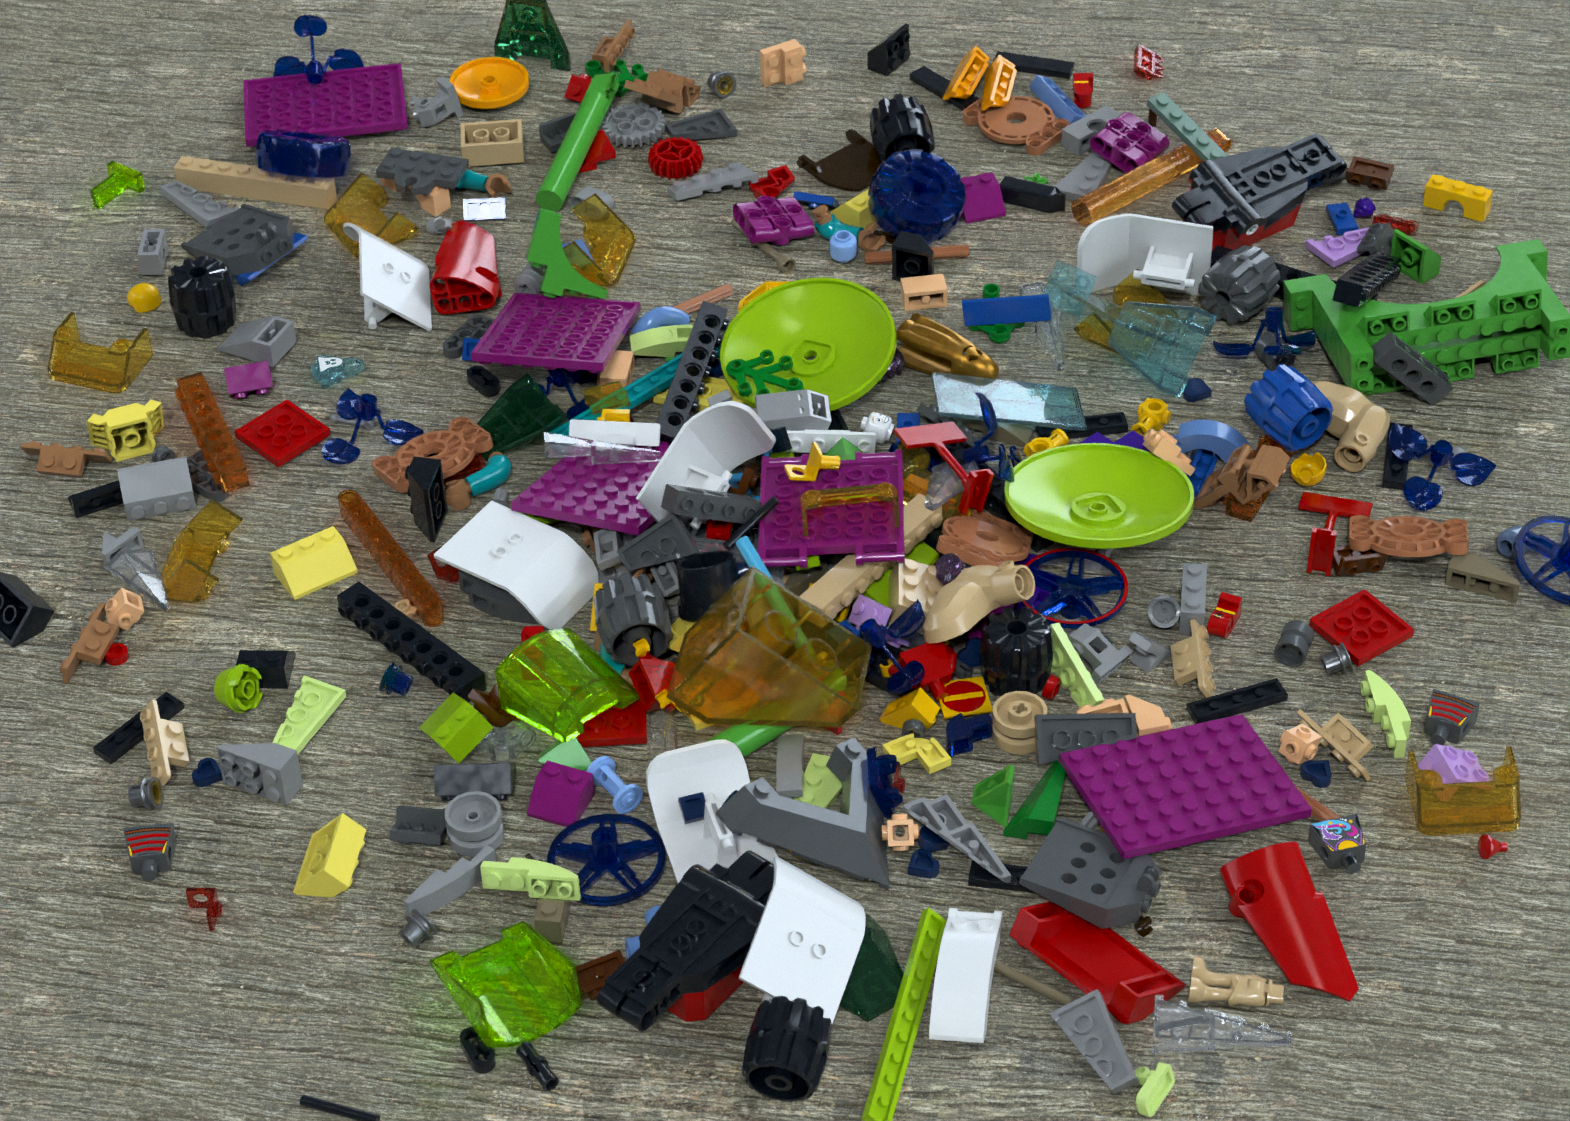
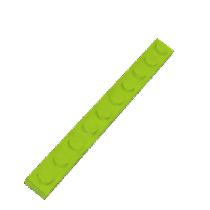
(905, 1018)

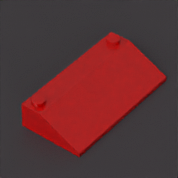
(1095, 960)

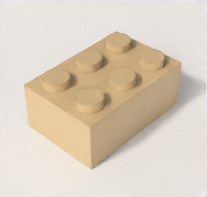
(492, 142)
(912, 582)

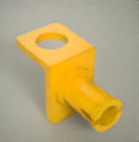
(815, 462)

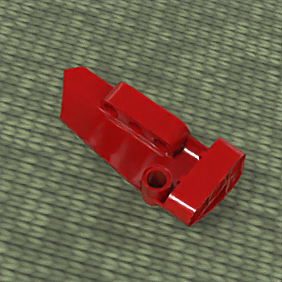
(468, 269)
(1290, 917)

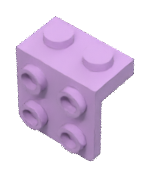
(867, 608)
(1453, 765)

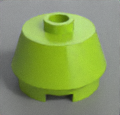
(238, 688)

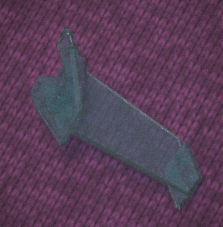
(1150, 336)

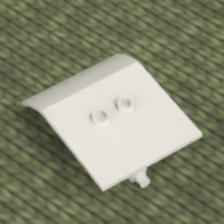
(1166, 252)
(391, 280)
(706, 454)
(527, 560)
(708, 768)
(804, 941)

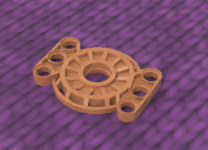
(1036, 130)
(454, 446)
(1408, 536)
(984, 539)

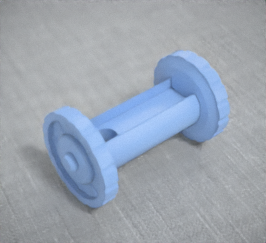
(625, 796)

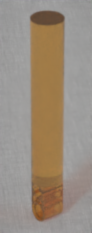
(1141, 181)

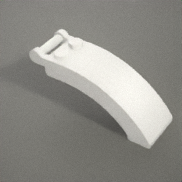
(965, 976)

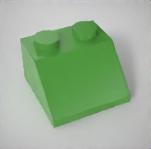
(1415, 258)

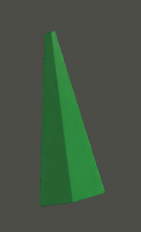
(1041, 807)

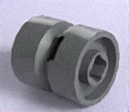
(1272, 361)
(1294, 643)

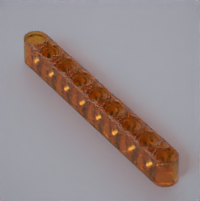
(391, 558)

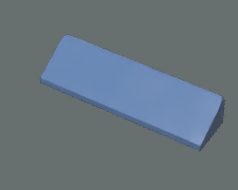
(1056, 99)

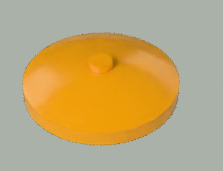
(490, 82)

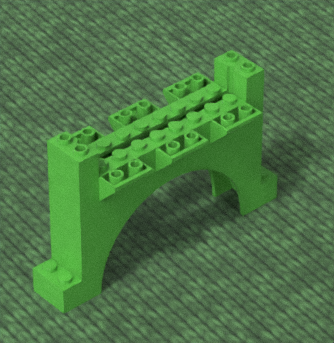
(1500, 320)

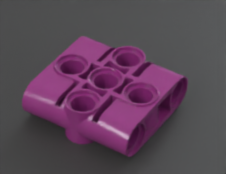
(1129, 142)
(773, 220)

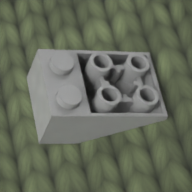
(261, 340)
(794, 410)
(261, 770)

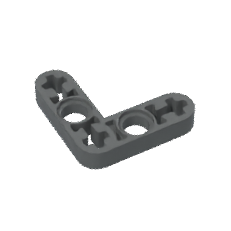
(473, 327)
(198, 473)

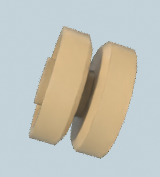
(1014, 721)

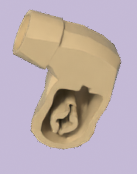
(1356, 422)
(974, 596)

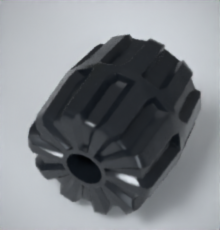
(900, 126)
(202, 297)
(1016, 651)
(786, 1049)

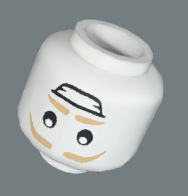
(879, 424)

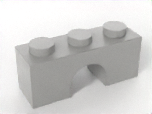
(1078, 134)
(1192, 595)

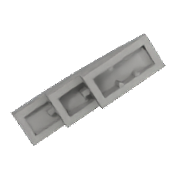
(790, 766)
(445, 887)

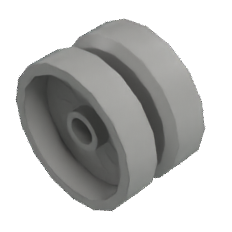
(473, 823)

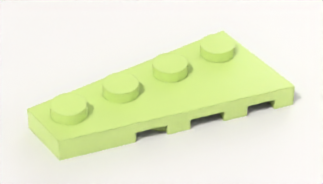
(1072, 671)
(309, 711)
(820, 784)

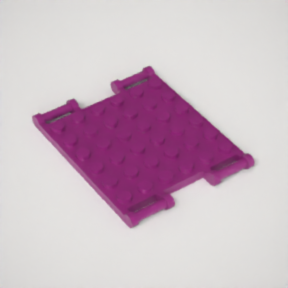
(834, 528)

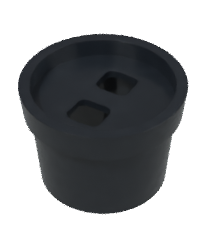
(704, 581)

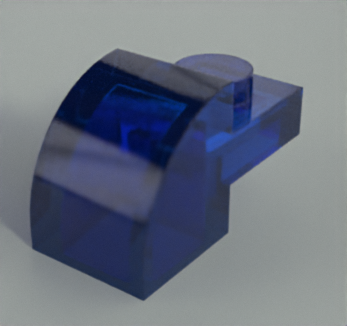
(963, 732)

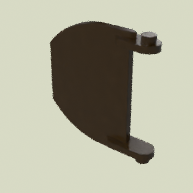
(847, 168)

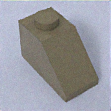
(552, 918)

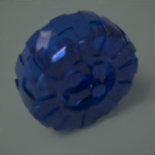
(303, 153)
(917, 195)

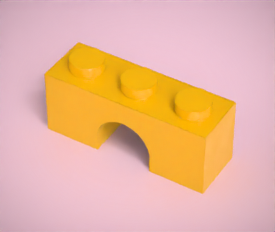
(1474, 199)

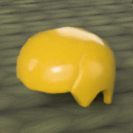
(144, 297)
(1308, 469)

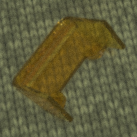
(609, 240)
(95, 365)
(193, 553)
(1465, 806)

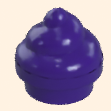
(1364, 208)

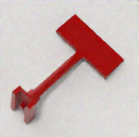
(975, 484)
(1323, 540)

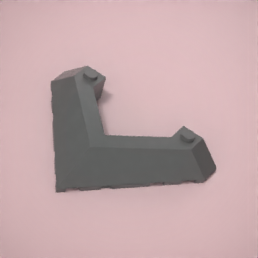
(832, 839)

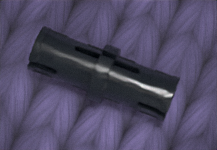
(537, 1066)

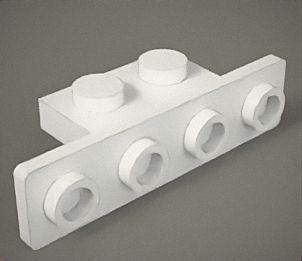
(617, 432)
(802, 440)

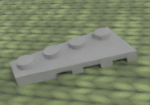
(1085, 177)
(712, 181)
(197, 205)
(1096, 1037)

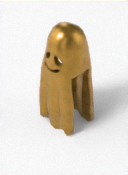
(938, 349)

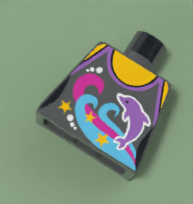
(1339, 842)

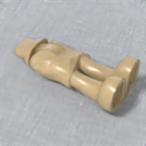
(1242, 990)

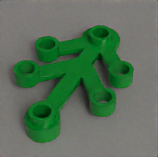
(594, 68)
(998, 332)
(739, 369)

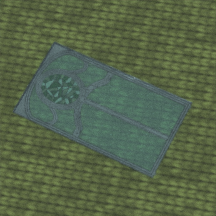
(1012, 401)

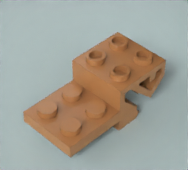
(666, 90)
(1244, 476)

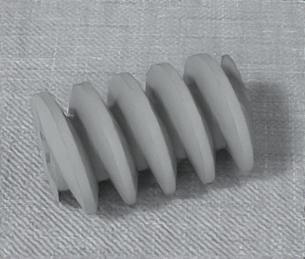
(529, 280)

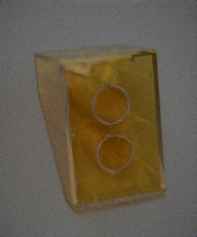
(768, 661)

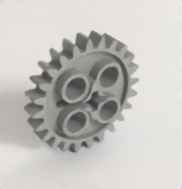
(633, 124)

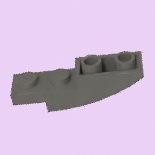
(493, 600)

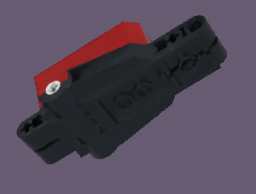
(1256, 190)
(692, 945)

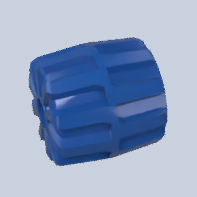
(1288, 408)

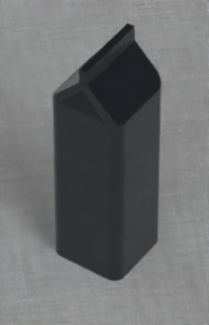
(1032, 195)

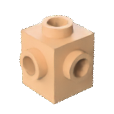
(124, 609)
(1299, 744)
(900, 843)

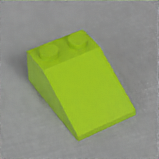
(456, 727)

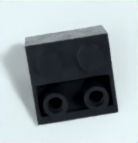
(890, 52)

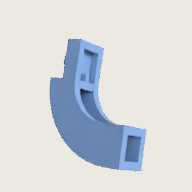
(1209, 436)

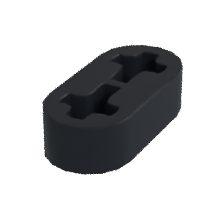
(479, 377)
(472, 1051)

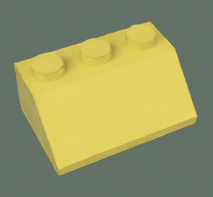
(855, 211)
(313, 563)
(331, 858)

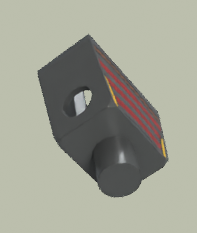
(1450, 717)
(150, 849)

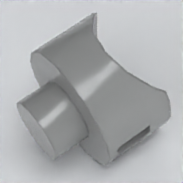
(1164, 611)

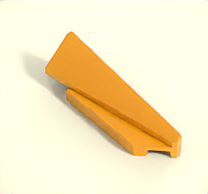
(967, 74)
(998, 83)

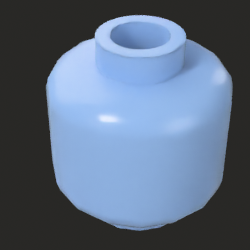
(843, 246)

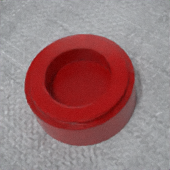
(117, 654)
(1051, 687)

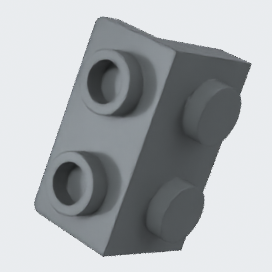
(554, 131)
(1377, 239)
(419, 826)

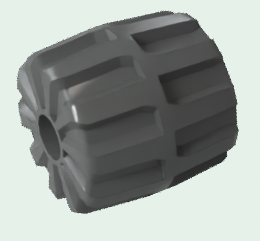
(1239, 284)
(628, 612)

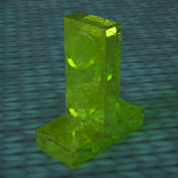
(119, 180)

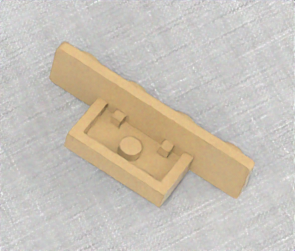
(1192, 661)
(1343, 739)
(164, 742)

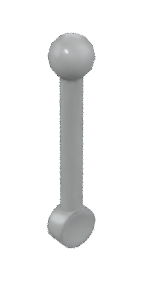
(368, 424)

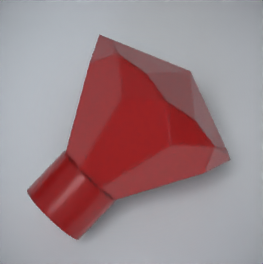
(1489, 846)

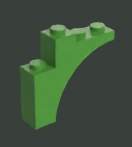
(547, 250)

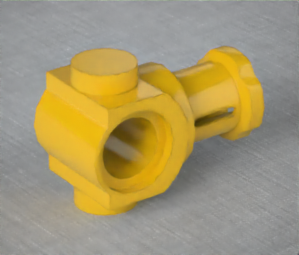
(1152, 415)
(1057, 438)

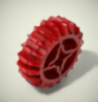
(675, 158)

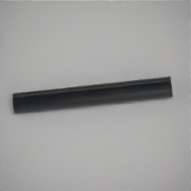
(751, 523)
(338, 1109)

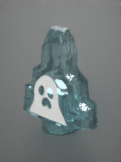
(333, 369)

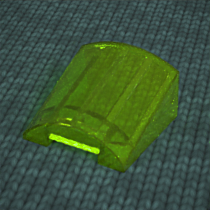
(559, 683)
(512, 986)

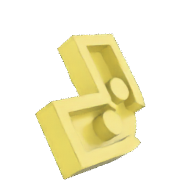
(928, 752)

